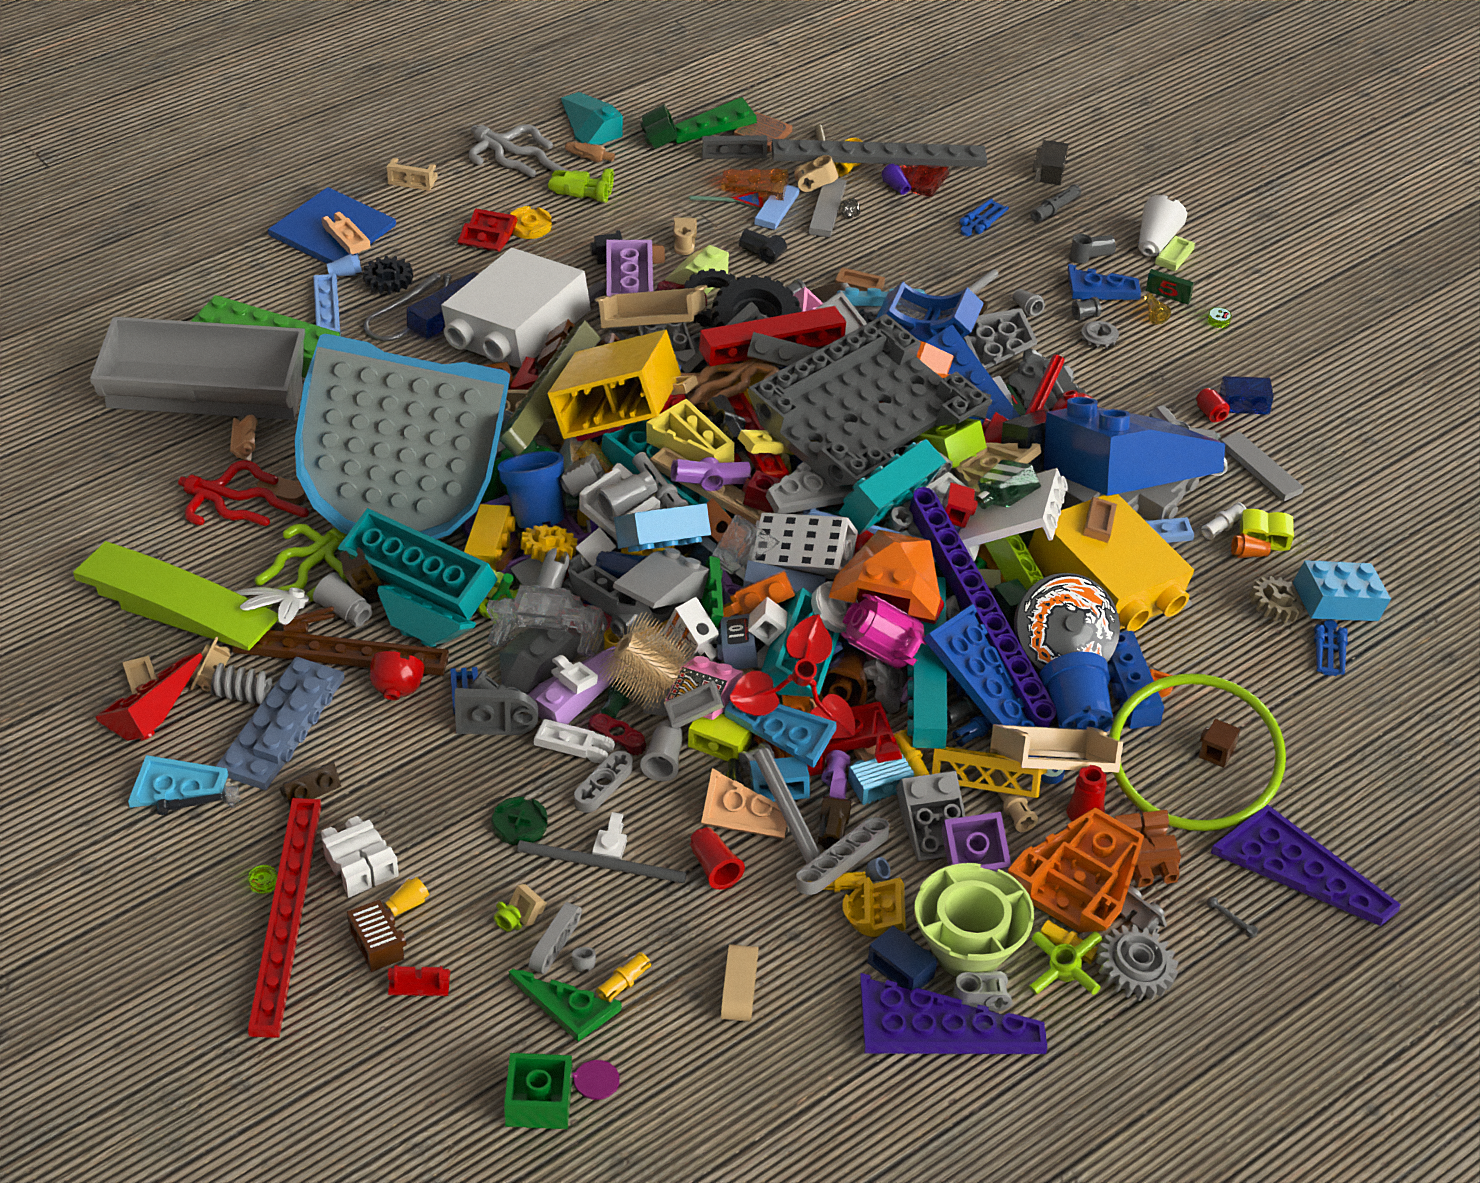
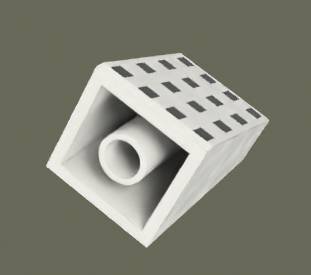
(809, 542)

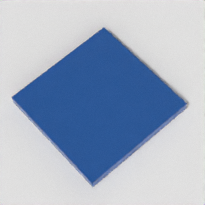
(305, 231)

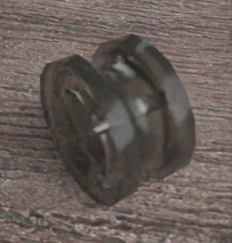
(849, 208)

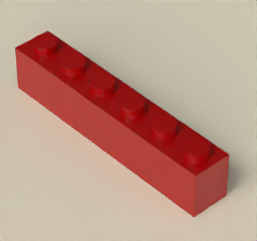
(807, 328)

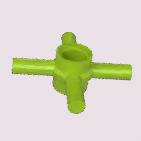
(1065, 972)

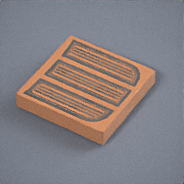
(766, 126)

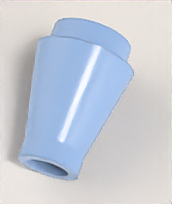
(345, 266)

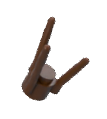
(300, 622)

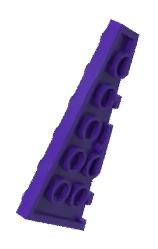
(1288, 855)

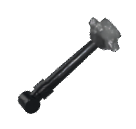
(229, 795)

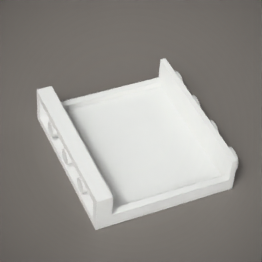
(1031, 512)

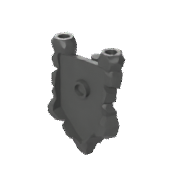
(1030, 374)

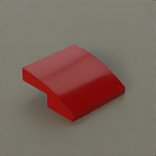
(488, 230)

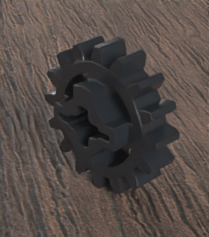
(388, 275)

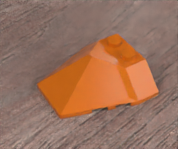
(895, 567)
(1081, 871)

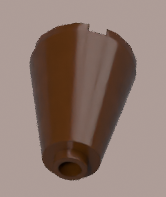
(846, 678)

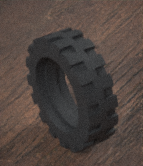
(712, 279)

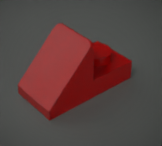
(526, 375)

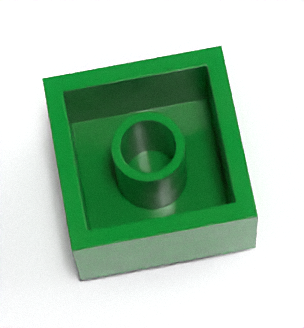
(538, 1091)

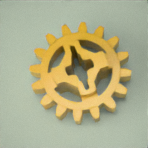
(544, 538)

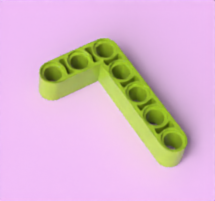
(1014, 558)

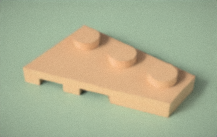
(740, 809)

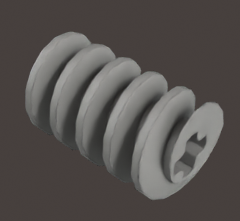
(239, 685)

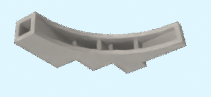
(1151, 502)

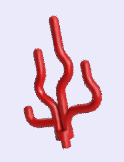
(214, 489)

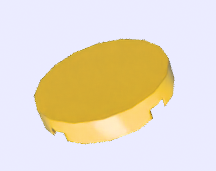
(531, 222)

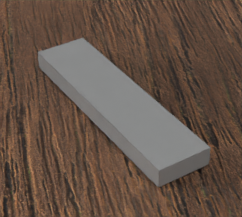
(827, 208)
(1262, 466)

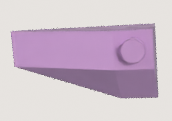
(562, 704)

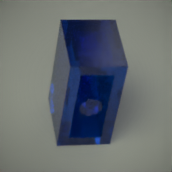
(1247, 394)

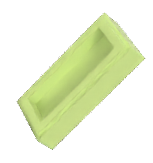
(1175, 253)

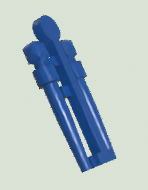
(981, 222)
(1342, 641)

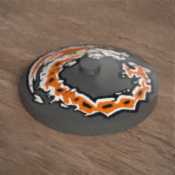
(1065, 617)

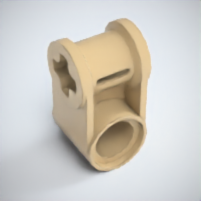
(817, 173)
(685, 233)

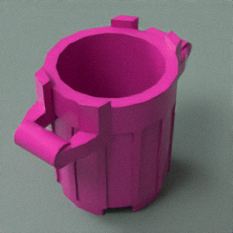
(883, 631)

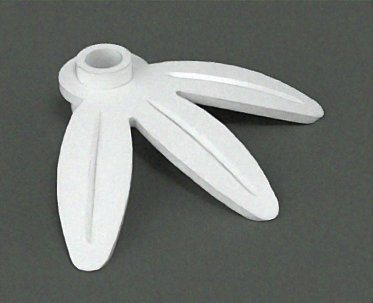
(290, 601)

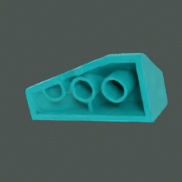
(592, 119)

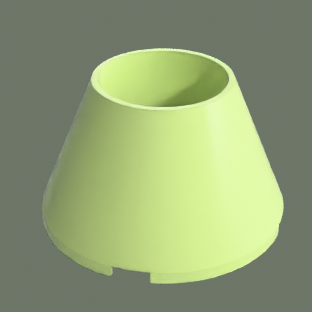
(976, 901)

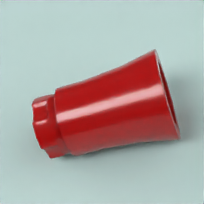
(1088, 792)
(717, 860)

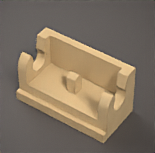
(411, 176)

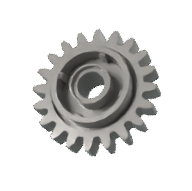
(1137, 962)

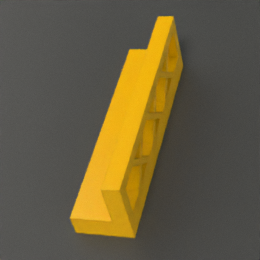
(987, 760)

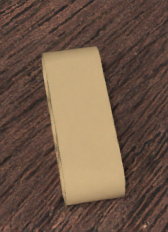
(739, 983)

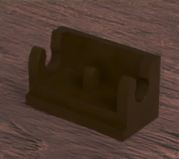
(361, 575)

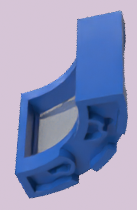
(929, 314)

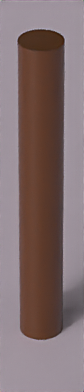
(508, 555)

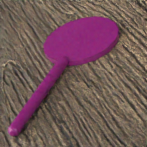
(596, 1079)

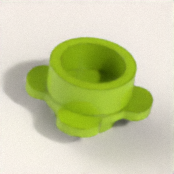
(507, 917)

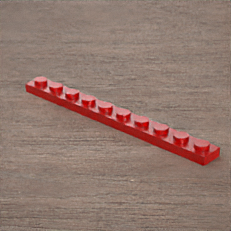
(284, 919)

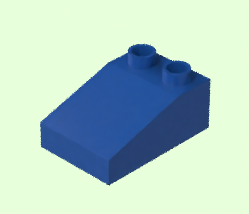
(1124, 450)

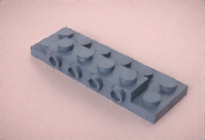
(281, 723)

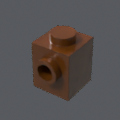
(1219, 742)

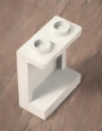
(589, 505)

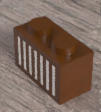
(376, 935)

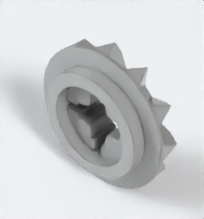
(1091, 331)

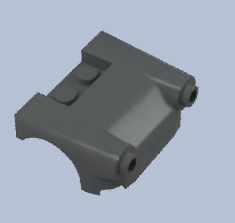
(597, 588)

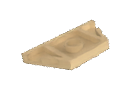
(976, 467)

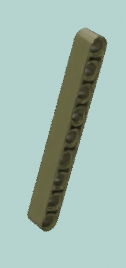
(536, 404)

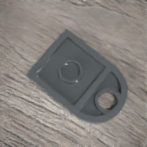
(494, 712)

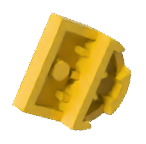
(876, 906)

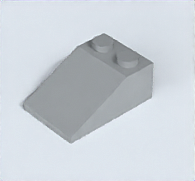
(664, 579)

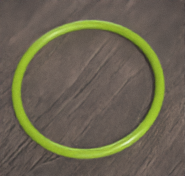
(1246, 696)

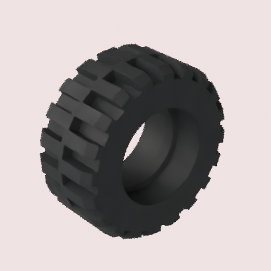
(764, 293)

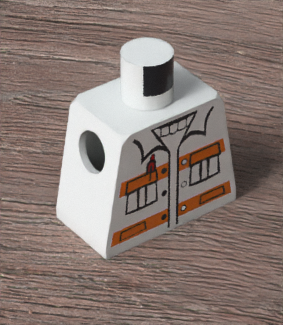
(694, 626)

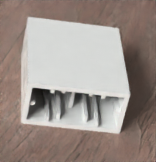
(514, 306)

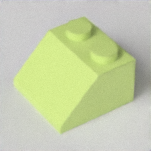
(704, 259)

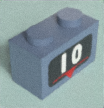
(736, 643)

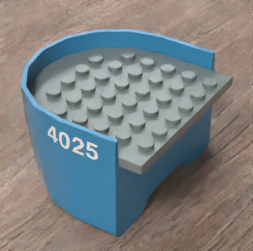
(396, 436)

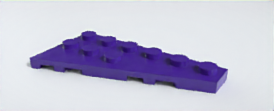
(932, 1023)

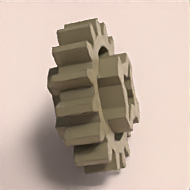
(1276, 599)

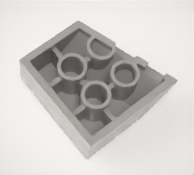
(1000, 336)

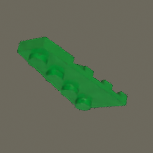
(717, 120)

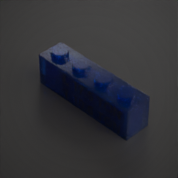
(427, 315)

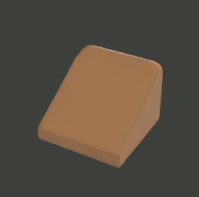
(658, 253)

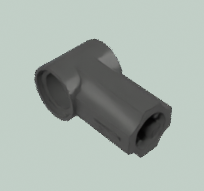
(1085, 247)

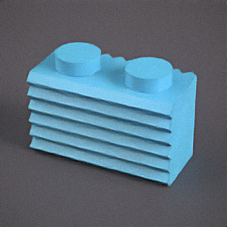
(877, 780)

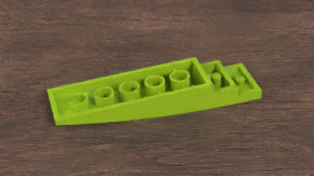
(173, 596)

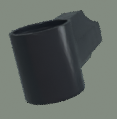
(768, 248)

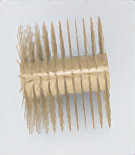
(651, 665)

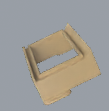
(651, 307)
(1088, 743)

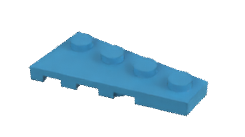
(789, 729)

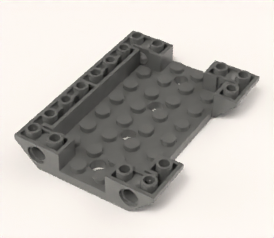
(846, 384)

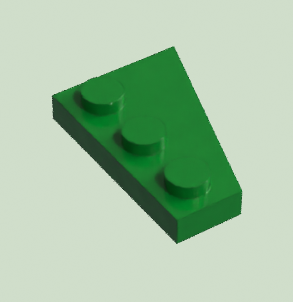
(712, 596)

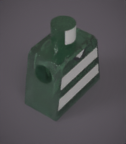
(1007, 484)

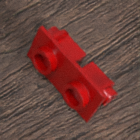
(423, 982)

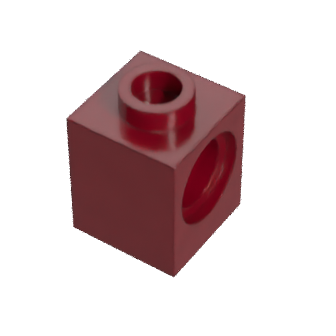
(756, 490)

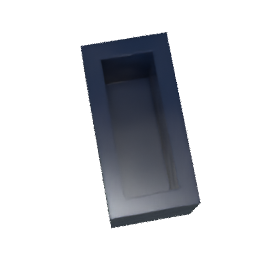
(902, 959)

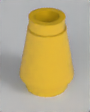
(408, 896)

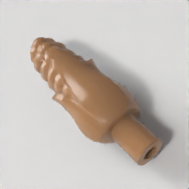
(590, 151)

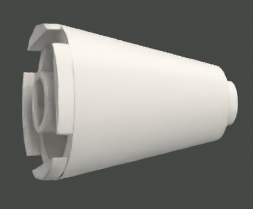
(1160, 223)

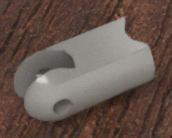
(553, 572)

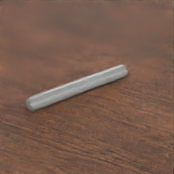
(787, 805)

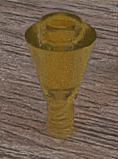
(1158, 311)

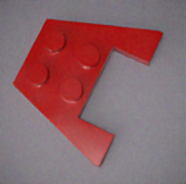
(870, 730)

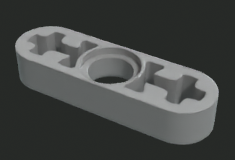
(602, 792)
(555, 938)

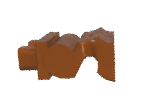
(1158, 852)

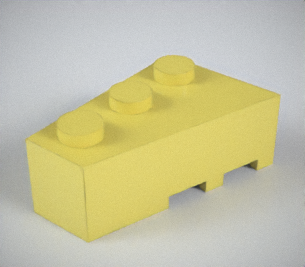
(689, 434)

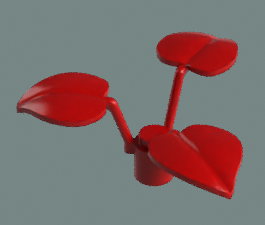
(813, 645)

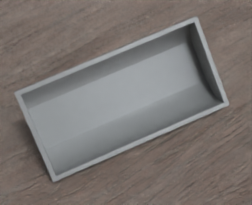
(201, 368)

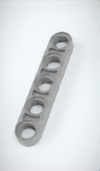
(871, 832)

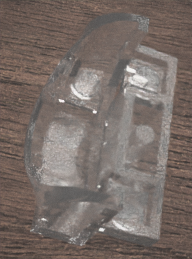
(546, 610)

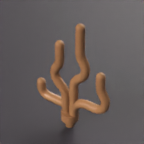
(738, 371)

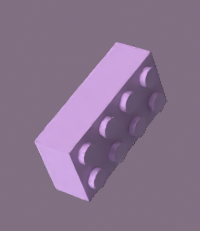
(629, 266)

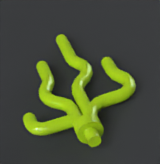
(322, 548)

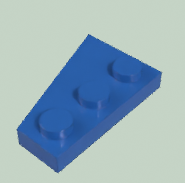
(1090, 284)

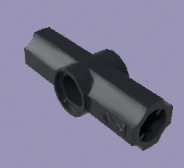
(727, 420)

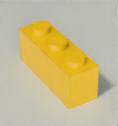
(490, 533)

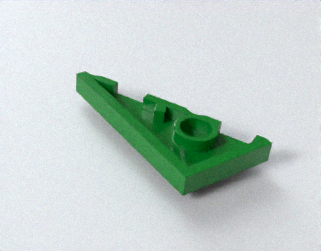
(571, 1008)

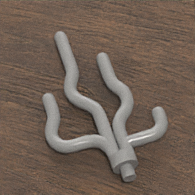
(499, 141)

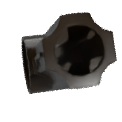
(833, 818)

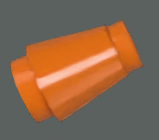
(1248, 546)

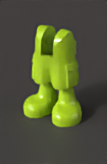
(580, 184)

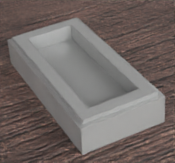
(693, 704)

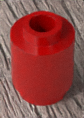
(1212, 405)

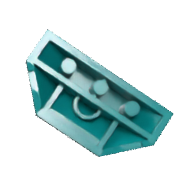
(421, 617)

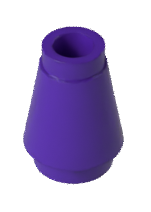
(895, 178)

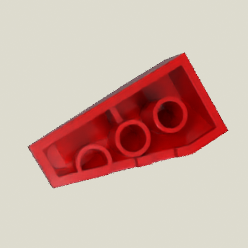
(147, 709)

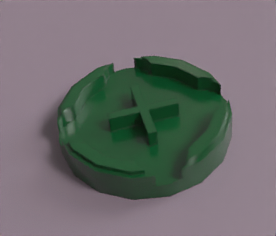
(519, 820)

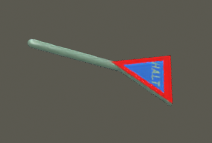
(750, 199)

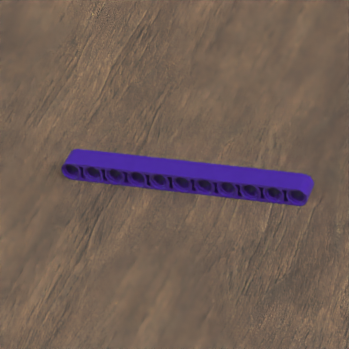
(958, 578)

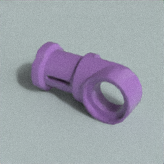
(835, 775)

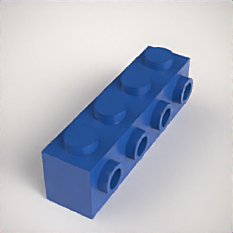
(1129, 674)

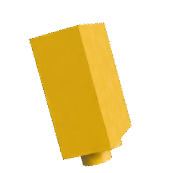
(614, 384)
(1133, 567)

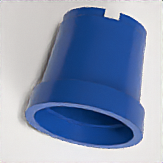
(534, 487)
(1079, 690)

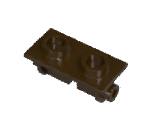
(312, 784)

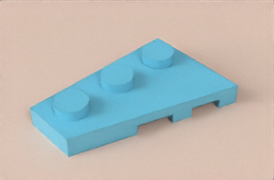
(173, 780)

